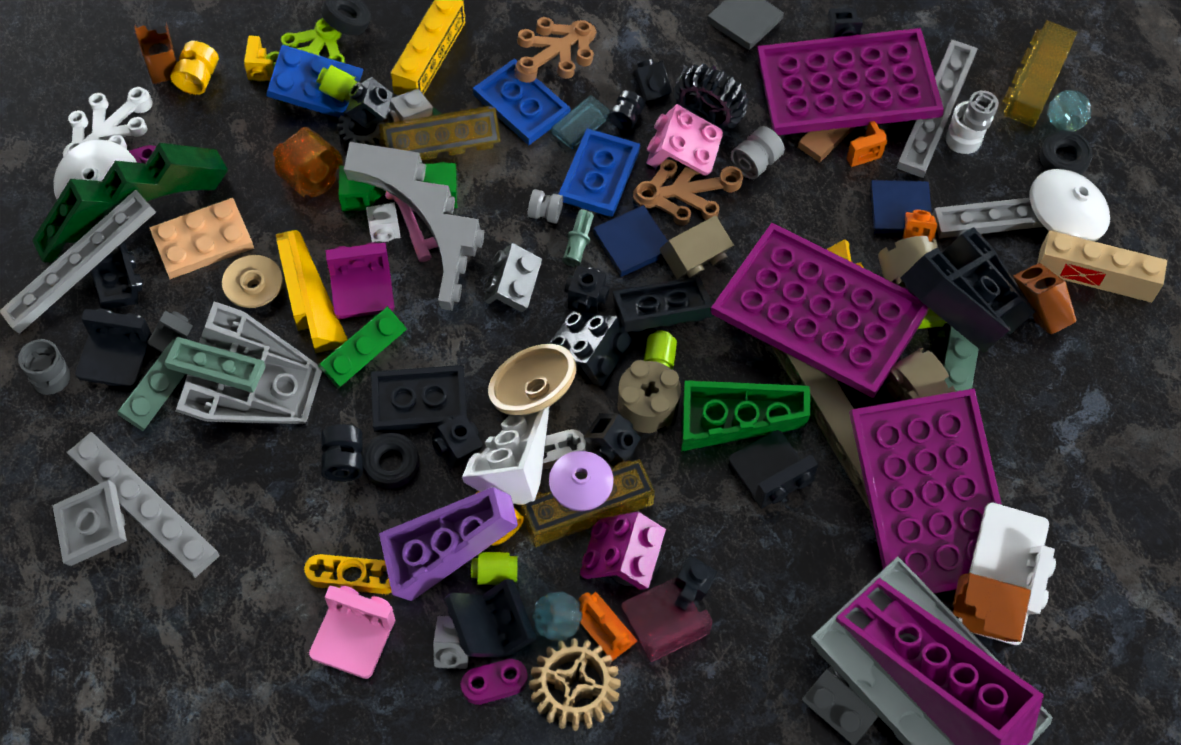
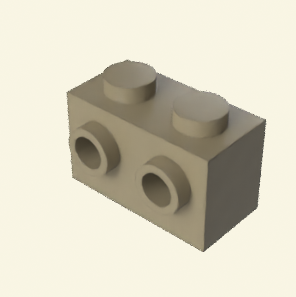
(697, 247)

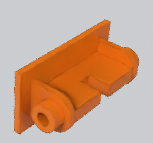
(604, 625)

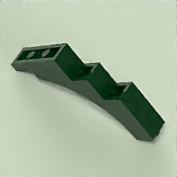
(87, 202)

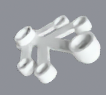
(138, 101)

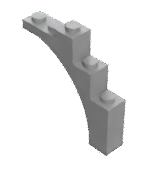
(402, 175)

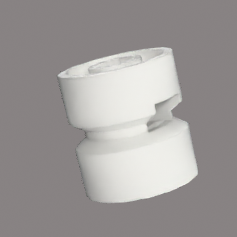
(959, 136)

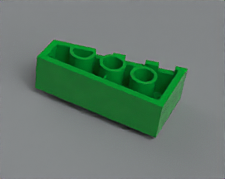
(739, 411)

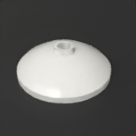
(89, 157)
(1069, 204)

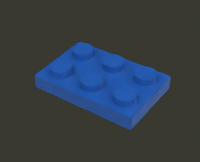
(296, 79)
(524, 107)
(599, 172)

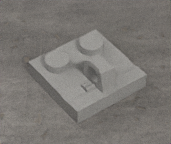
(89, 523)

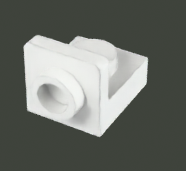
(383, 222)

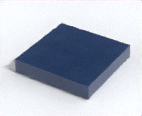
(893, 199)
(631, 240)

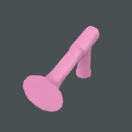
(420, 244)

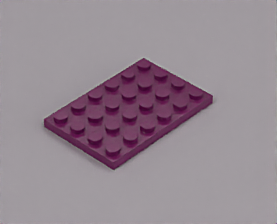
(849, 81)
(821, 309)
(926, 482)

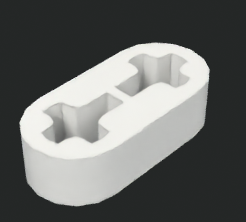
(557, 446)

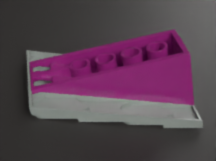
(913, 653)

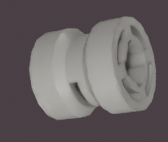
(980, 110)
(545, 206)

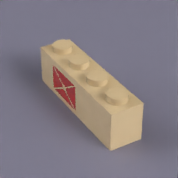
(1103, 266)

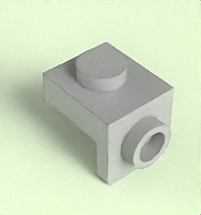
(409, 106)
(447, 647)

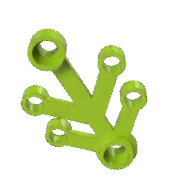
(320, 35)

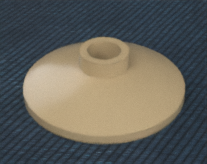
(249, 271)

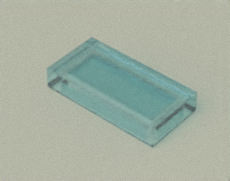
(586, 115)

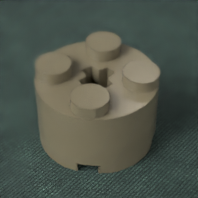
(903, 257)
(918, 377)
(649, 395)

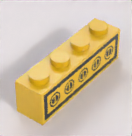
(428, 46)

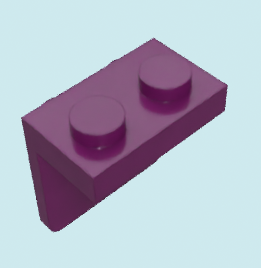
(360, 280)
(623, 547)

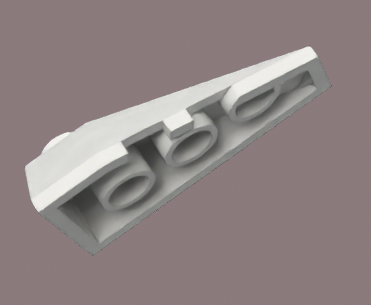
(512, 458)

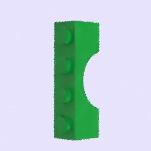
(359, 195)

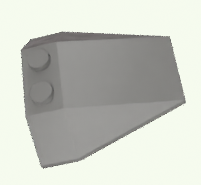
(283, 390)

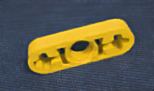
(330, 561)

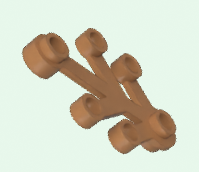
(577, 33)
(684, 191)

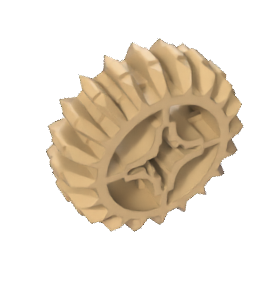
(586, 689)

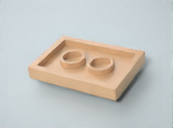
(201, 238)

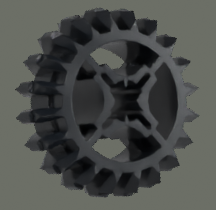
(711, 96)

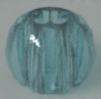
(1069, 110)
(557, 616)

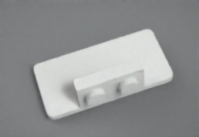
(1014, 552)

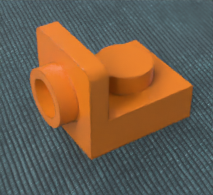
(867, 147)
(920, 224)

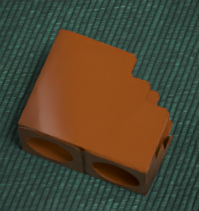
(159, 65)
(1053, 303)
(991, 607)

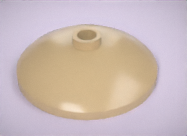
(532, 379)

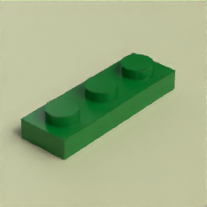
(362, 347)

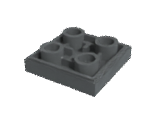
(745, 20)

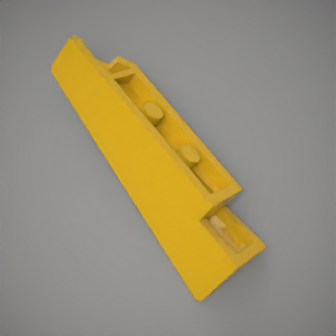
(307, 294)

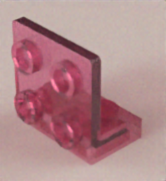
(660, 624)

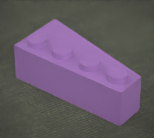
(443, 540)

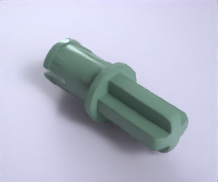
(578, 238)

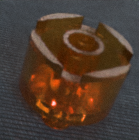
(307, 162)

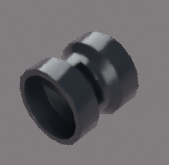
(626, 111)

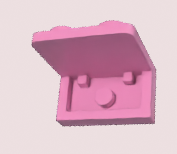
(685, 139)
(352, 631)

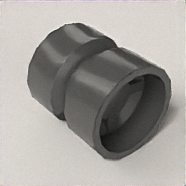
(44, 366)

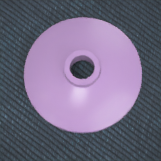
(578, 493)

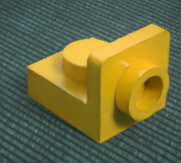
(255, 61)

